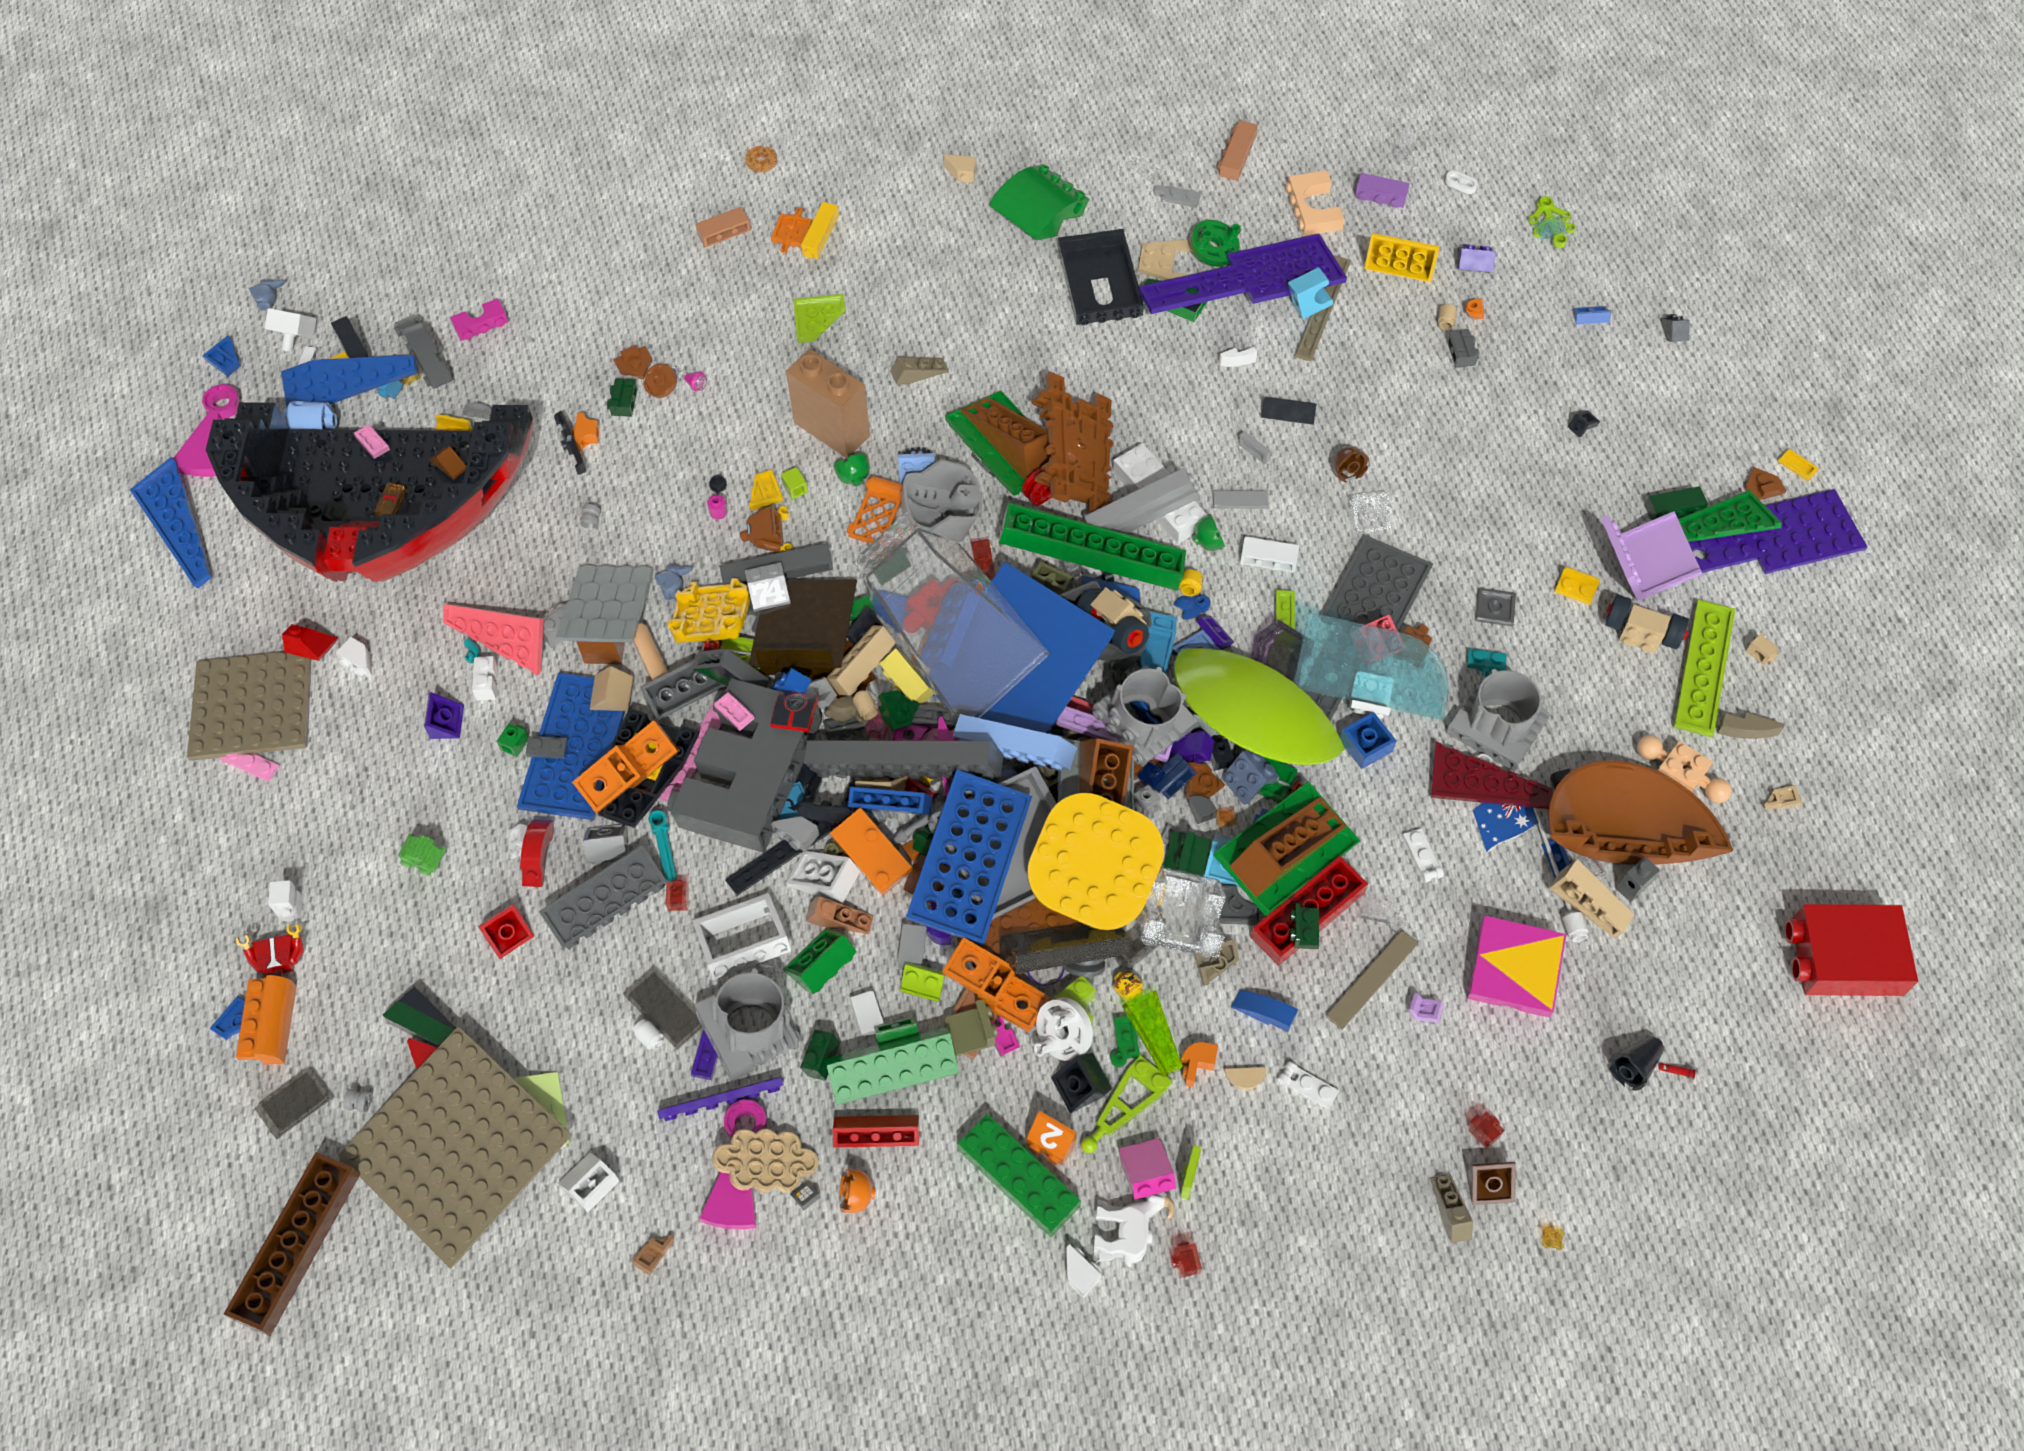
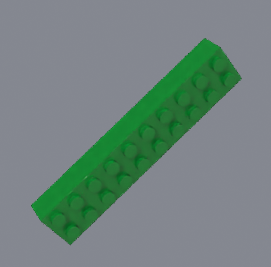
(1092, 546)

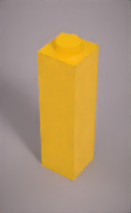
(820, 230)

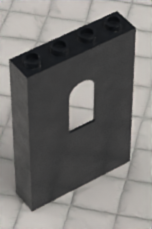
(1099, 257)

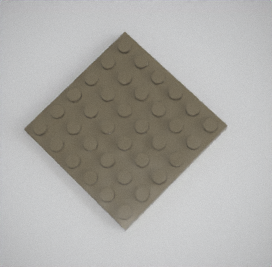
(249, 705)

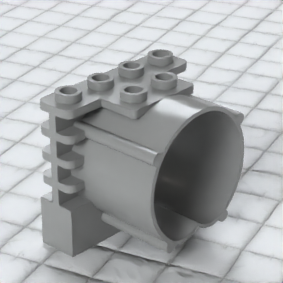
(1163, 701)
(1487, 731)
(741, 1050)

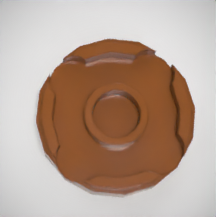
(660, 380)

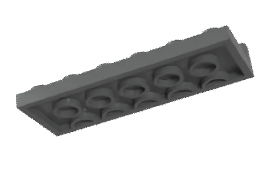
(603, 897)

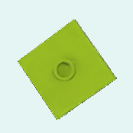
(1189, 1172)

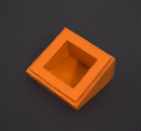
(910, 852)

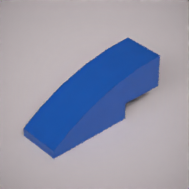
(1265, 1009)

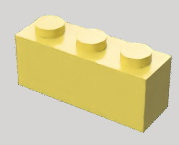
(906, 677)

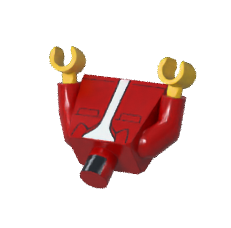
(275, 954)

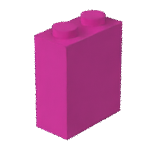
(1147, 1168)

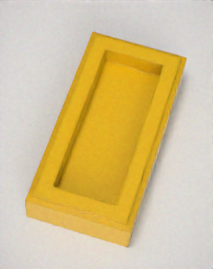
(1798, 465)

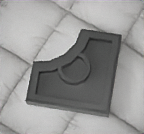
(1236, 909)

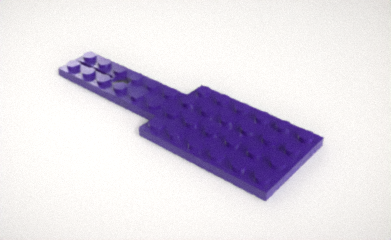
(1256, 271)
(1810, 531)

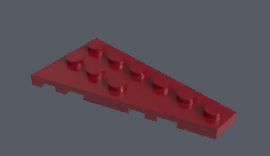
(1479, 781)

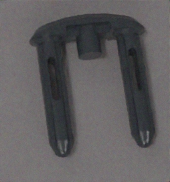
(824, 811)

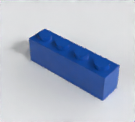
(890, 801)

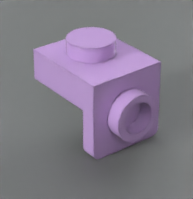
(1425, 1009)

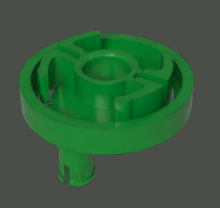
(1217, 232)

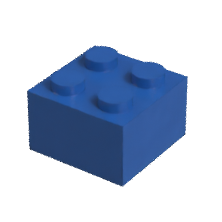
(1367, 740)

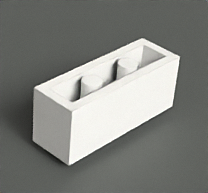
(1269, 554)

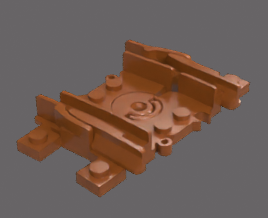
(1077, 445)

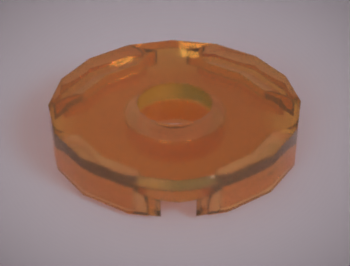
(761, 166)

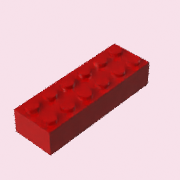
(1330, 891)

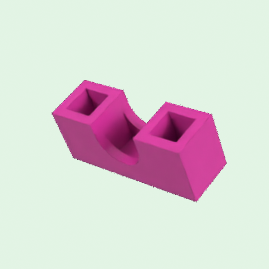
(467, 327)

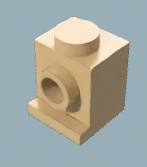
(1763, 650)

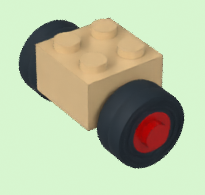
(1127, 622)
(1645, 627)

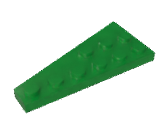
(1729, 517)

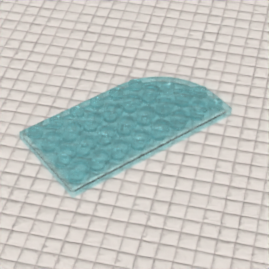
(1371, 667)

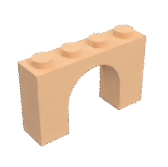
(1310, 219)

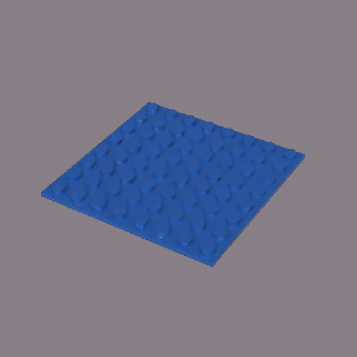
(1070, 637)

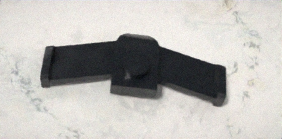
(568, 442)

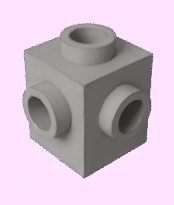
(1146, 801)

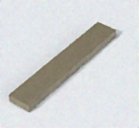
(1372, 980)

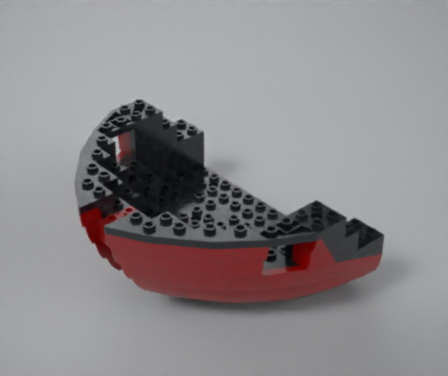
(285, 481)

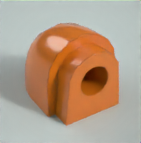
(1475, 308)

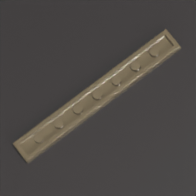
(1318, 320)

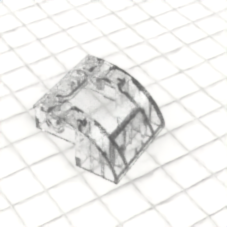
(1183, 913)

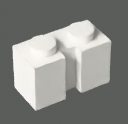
(484, 674)
(285, 900)

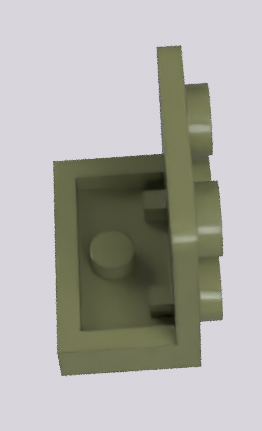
(972, 1029)

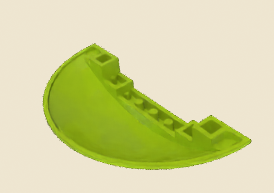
(1255, 707)

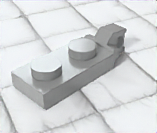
(1178, 195)

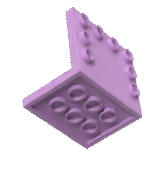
(1653, 555)

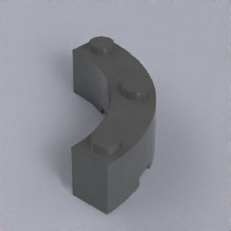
(424, 350)

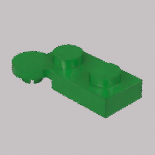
(1126, 1042)

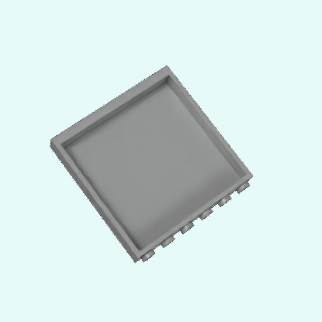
(1016, 887)

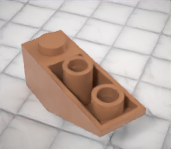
(838, 916)

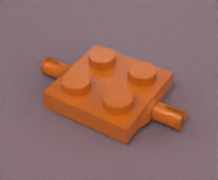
(791, 230)

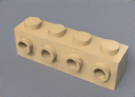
(861, 660)

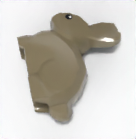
(843, 710)

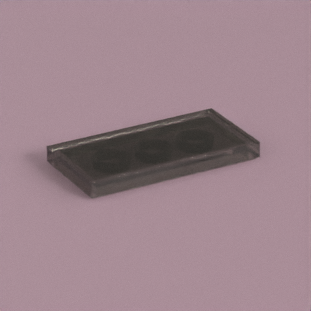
(664, 1007)

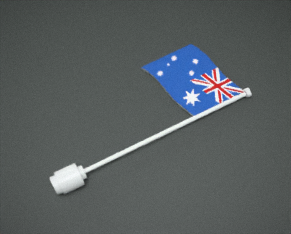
(1505, 822)

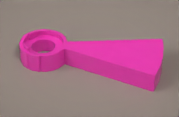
(192, 455)
(728, 1205)

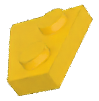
(765, 491)

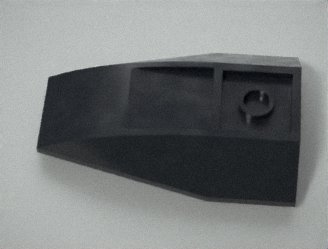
(636, 801)

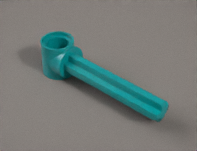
(663, 844)

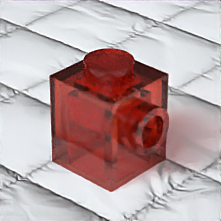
(677, 895)
(1486, 1129)
(1186, 1260)

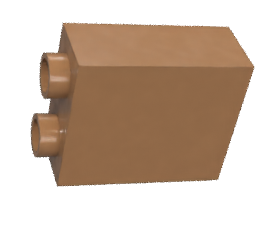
(828, 403)

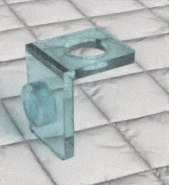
(1551, 227)

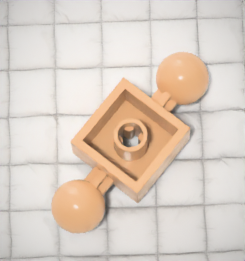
(1685, 767)

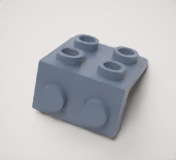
(1249, 775)

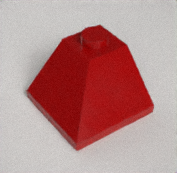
(307, 642)

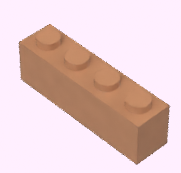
(1238, 150)

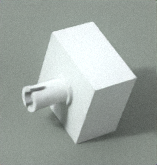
(290, 326)

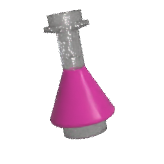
(695, 380)

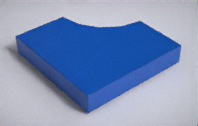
(230, 1020)

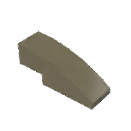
(1749, 726)

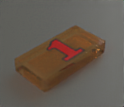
(390, 499)

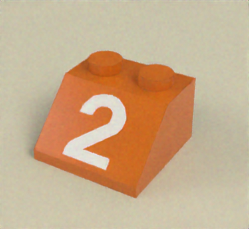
(1051, 1139)

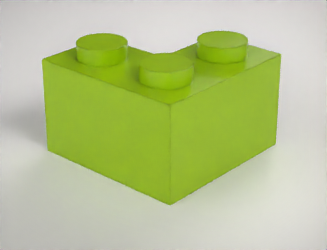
(1081, 992)

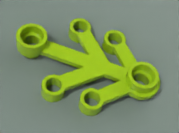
(1546, 205)

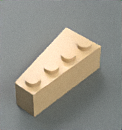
(1592, 898)

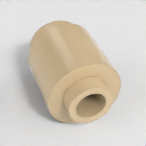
(1447, 316)
(865, 705)

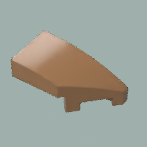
(652, 1253)

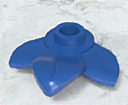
(1193, 605)

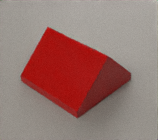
(505, 931)

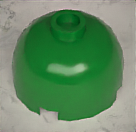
(853, 470)
(1208, 534)

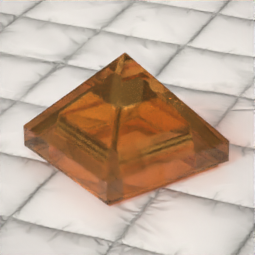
(1226, 817)

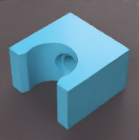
(1308, 293)

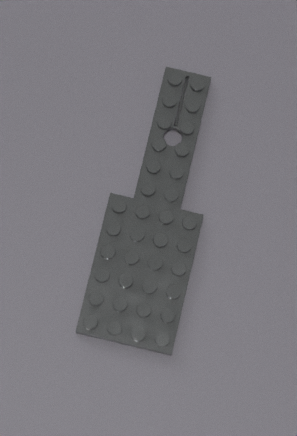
(1375, 585)

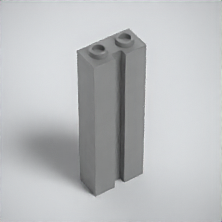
(1147, 503)

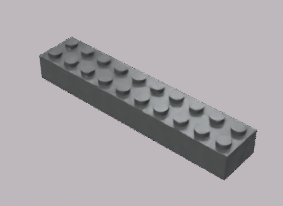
(903, 758)

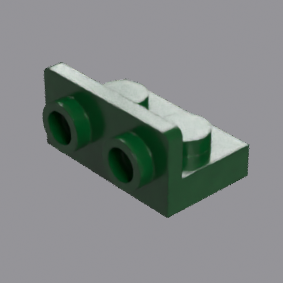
(1306, 927)

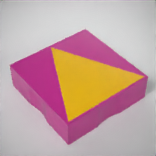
(1517, 966)

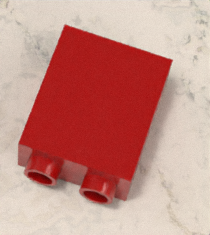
(1851, 950)

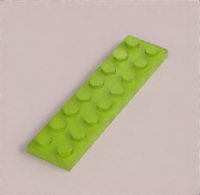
(1704, 668)

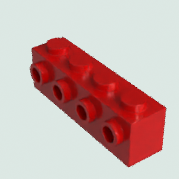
(876, 1131)

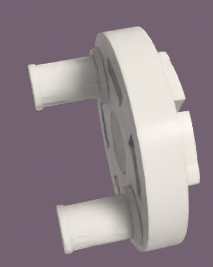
(1051, 1031)

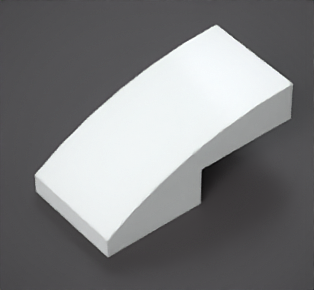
(1234, 358)

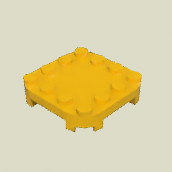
(709, 612)

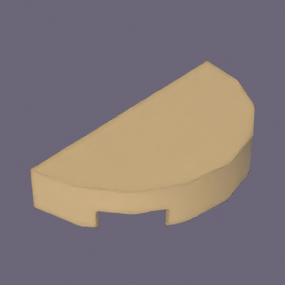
(1246, 1077)

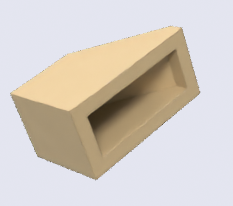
(961, 167)

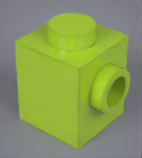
(794, 483)

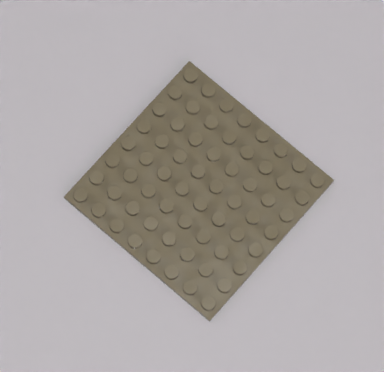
(455, 1146)

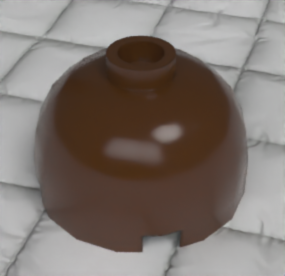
(1352, 460)

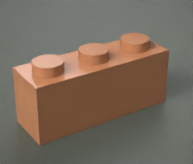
(723, 227)

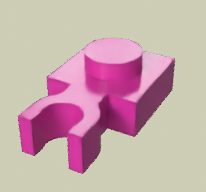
(1006, 1040)

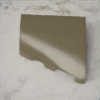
(1216, 966)

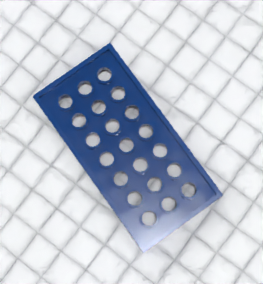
(937, 855)

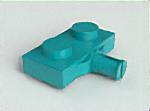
(1486, 661)

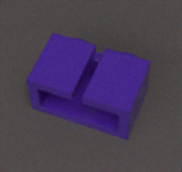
(1194, 743)

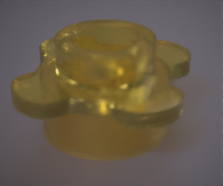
(1548, 1242)

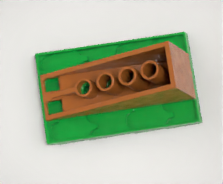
(1002, 439)
(1286, 848)

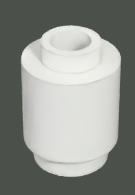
(648, 1034)

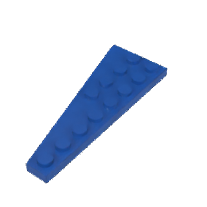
(169, 510)

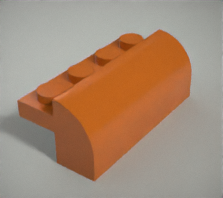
(266, 1020)

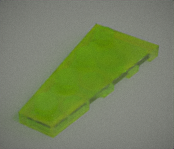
(1152, 1027)

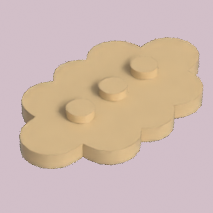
(765, 1160)

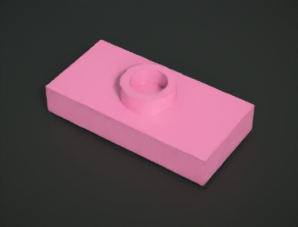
(371, 441)
(734, 711)

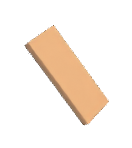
(649, 653)

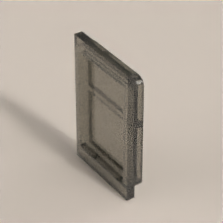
(293, 1102)

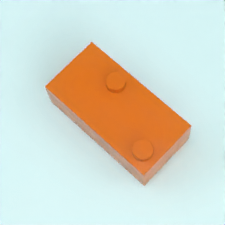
(871, 852)

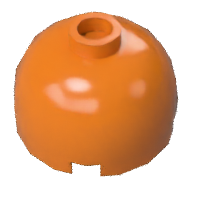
(856, 1191)

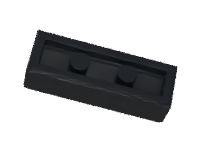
(1289, 410)

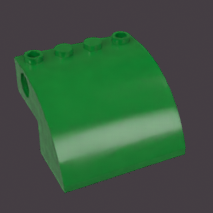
(1039, 201)

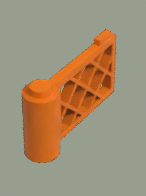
(881, 489)

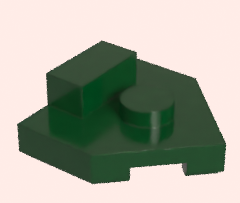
(897, 709)

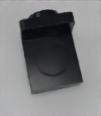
(1582, 422)

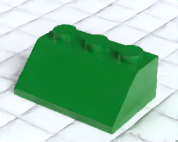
(820, 960)

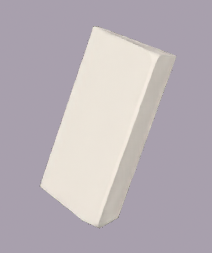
(866, 1012)

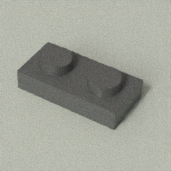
(546, 747)

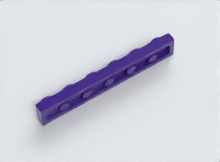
(711, 1102)

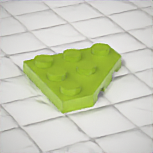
(816, 315)

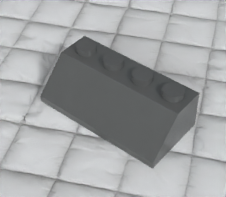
(677, 690)

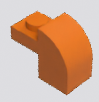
(1196, 1056)

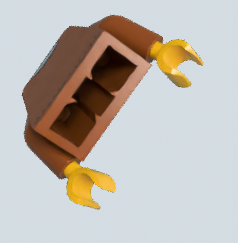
(765, 529)

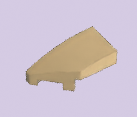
(1783, 798)

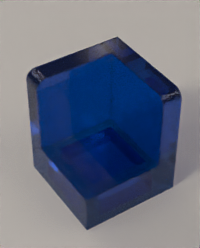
(1151, 776)

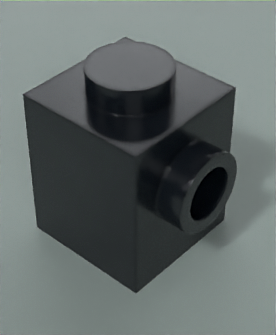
(1221, 755)

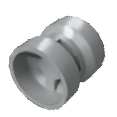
(589, 515)
(356, 1100)

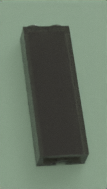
(1062, 946)

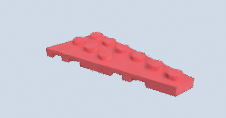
(504, 633)

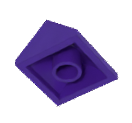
(443, 717)

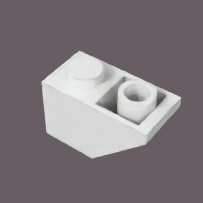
(356, 656)
(1080, 1273)

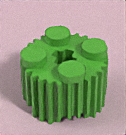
(421, 854)

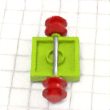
(740, 647)

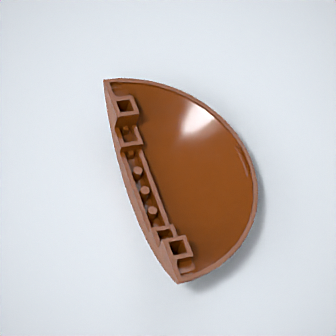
(1630, 813)

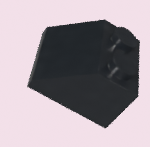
(1081, 1082)

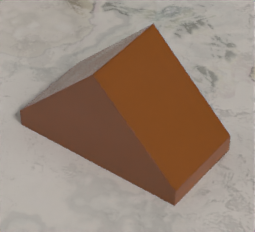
(448, 462)

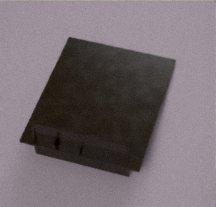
(806, 632)

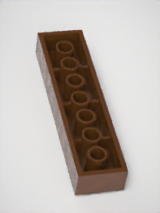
(292, 1244)

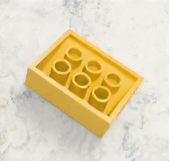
(1401, 257)

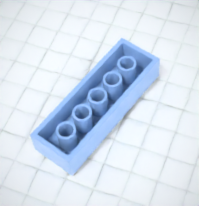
(1018, 742)

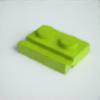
(922, 981)

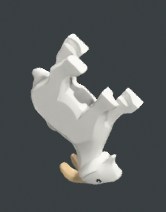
(1133, 1228)

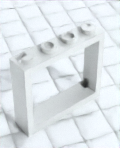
(736, 916)

